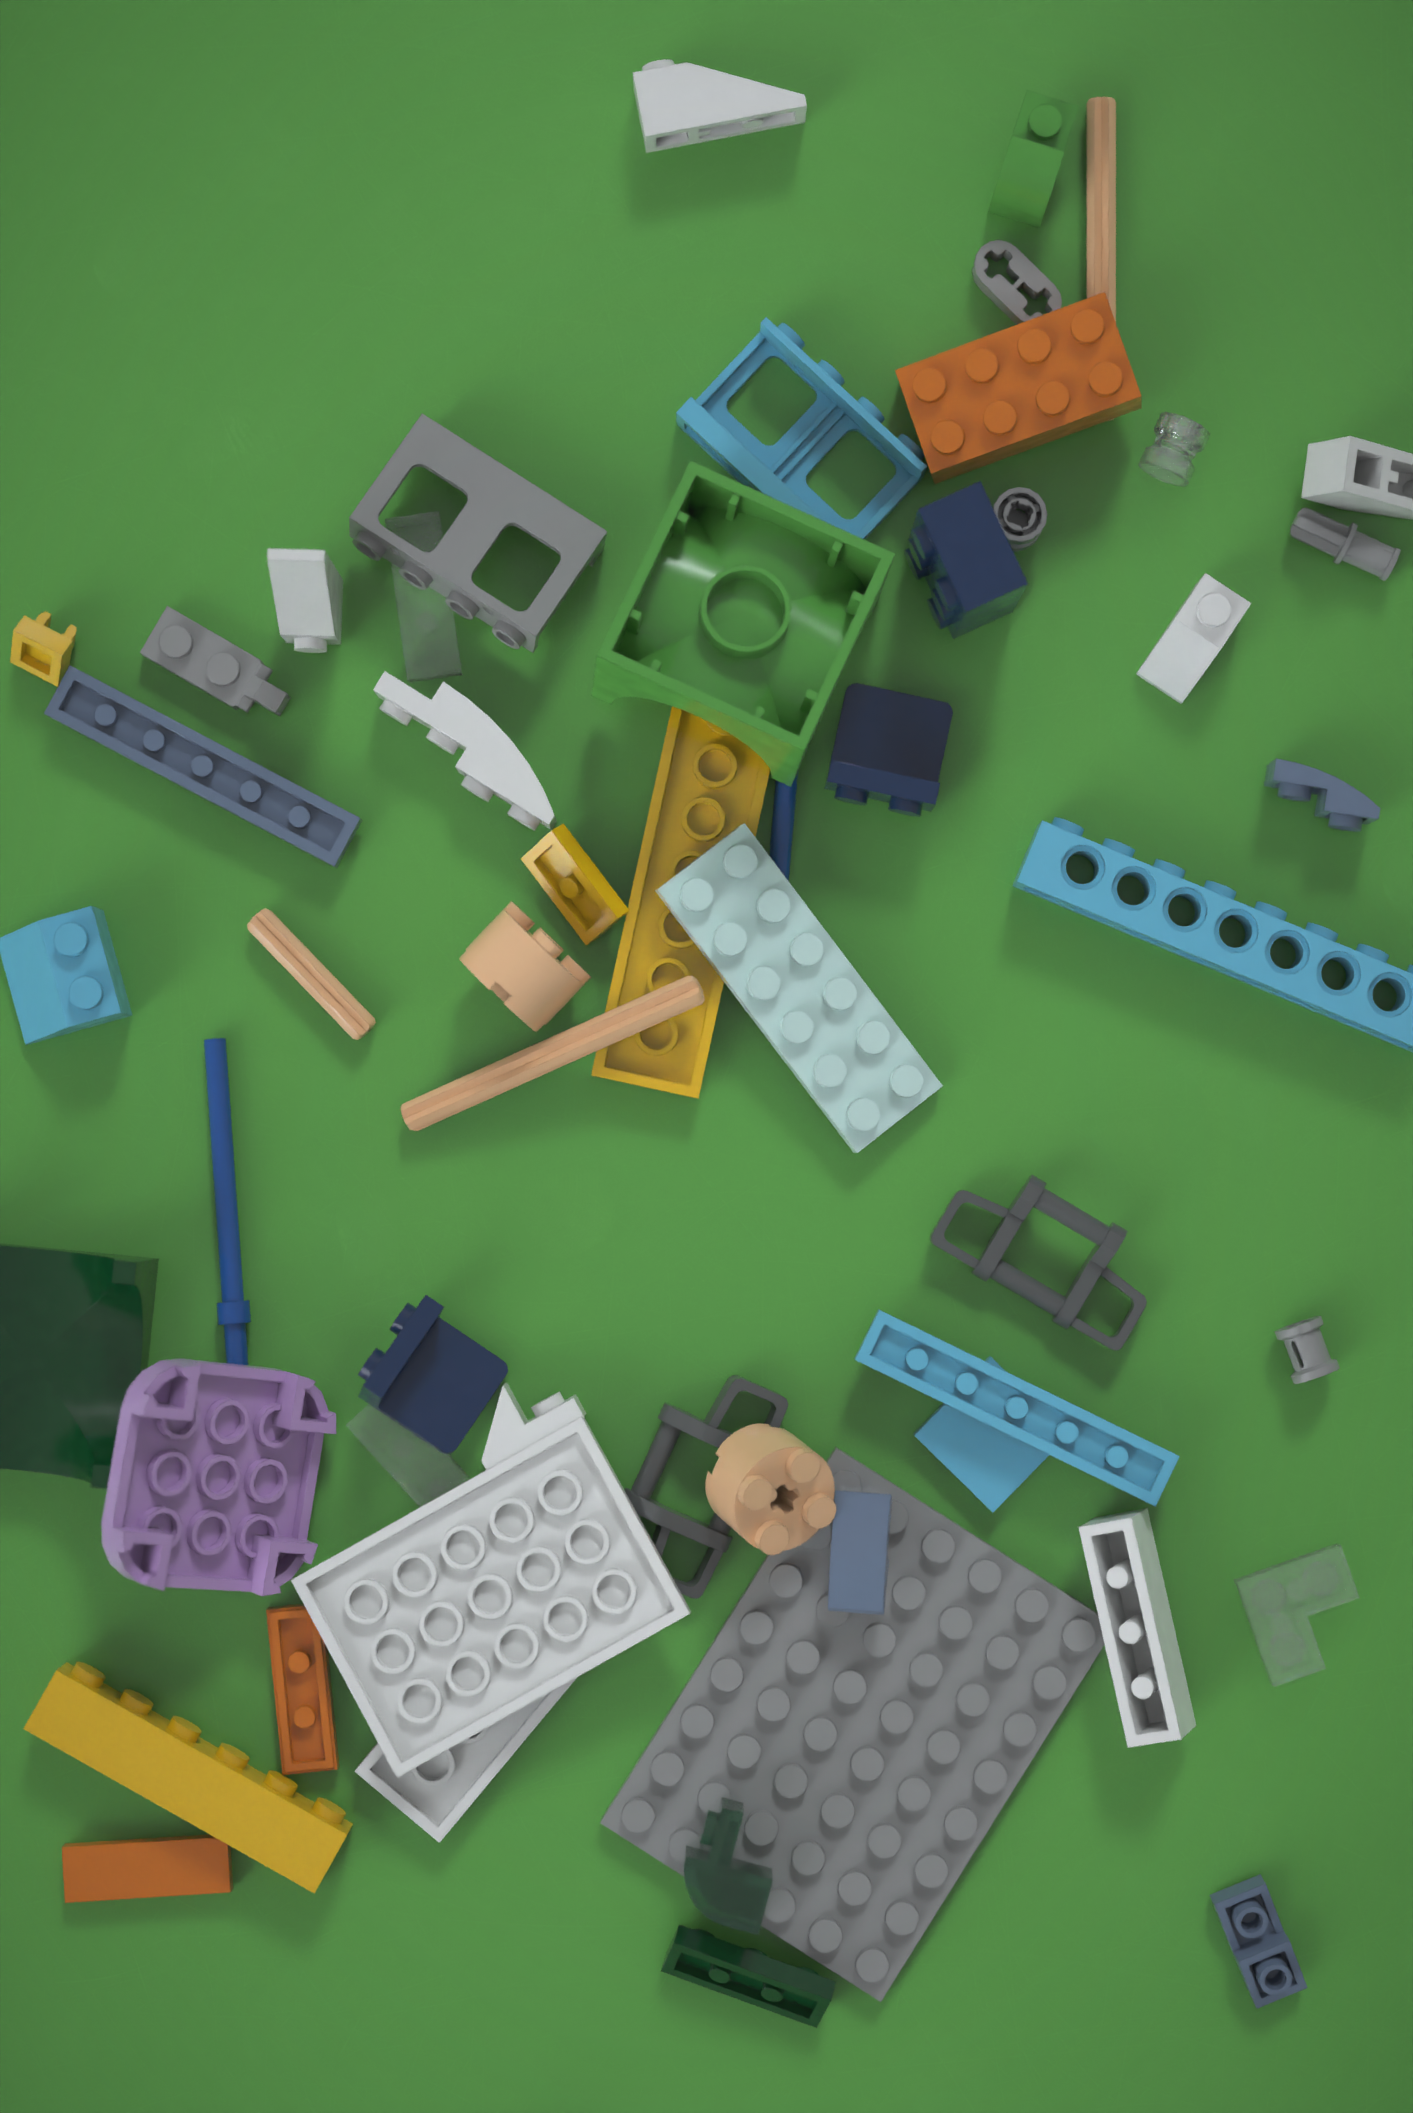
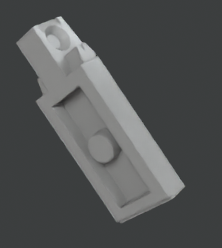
(212, 664)

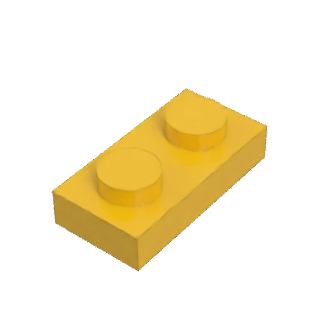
(574, 884)

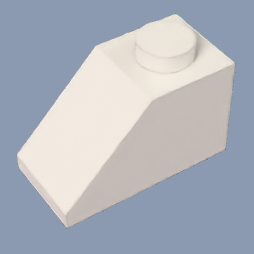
(1193, 638)

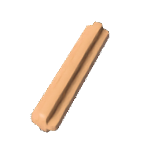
(311, 974)

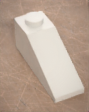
(699, 104)
(1359, 477)
(306, 598)

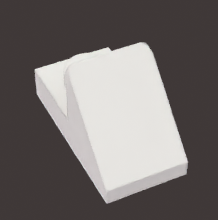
(512, 1430)

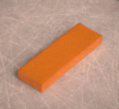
(302, 1692)
(146, 1868)

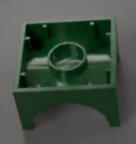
(68, 1353)

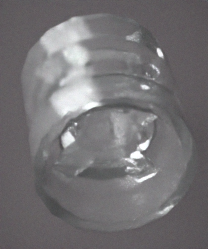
(1174, 449)

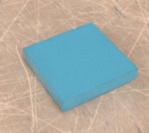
(978, 1454)

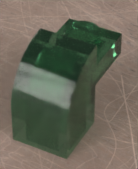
(723, 1886)

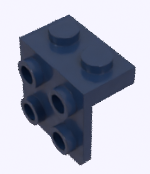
(889, 749)
(431, 1377)

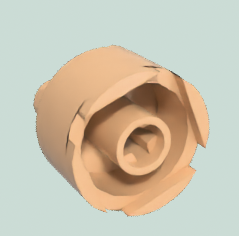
(524, 967)
(771, 1488)

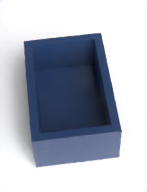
(964, 561)

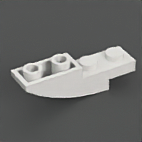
(489, 757)

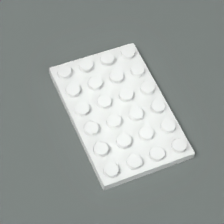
(490, 1596)

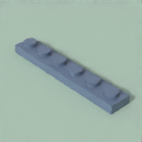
(203, 766)

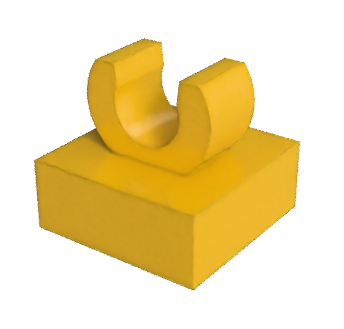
(41, 648)

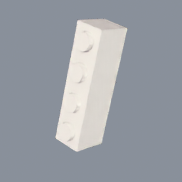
(1137, 1628)

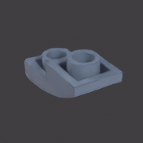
(1335, 798)
(859, 1552)
(1258, 1941)

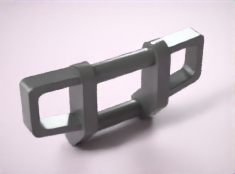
(1061, 1307)
(673, 1422)

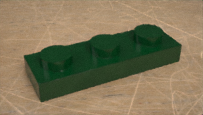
(748, 1975)

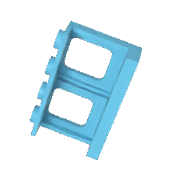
(783, 467)

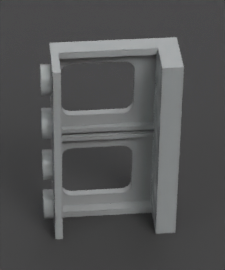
(494, 501)

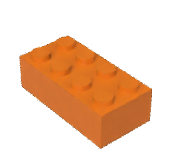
(1019, 388)

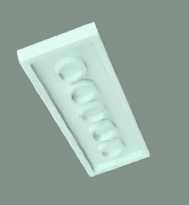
(799, 988)

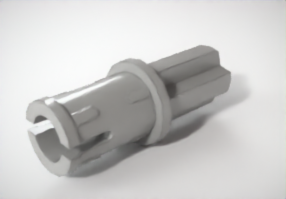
(1344, 543)

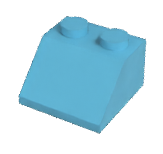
(64, 974)

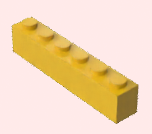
(189, 1775)

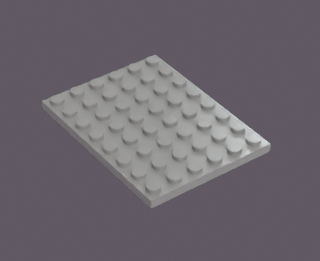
(860, 1737)

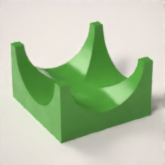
(742, 616)

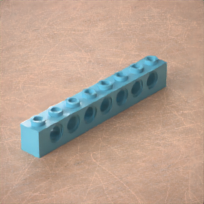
(1046, 877)

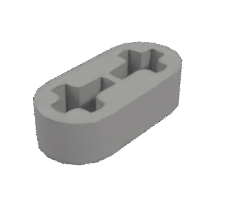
(1024, 275)

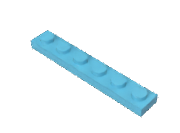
(1016, 1407)

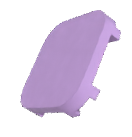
(214, 1476)

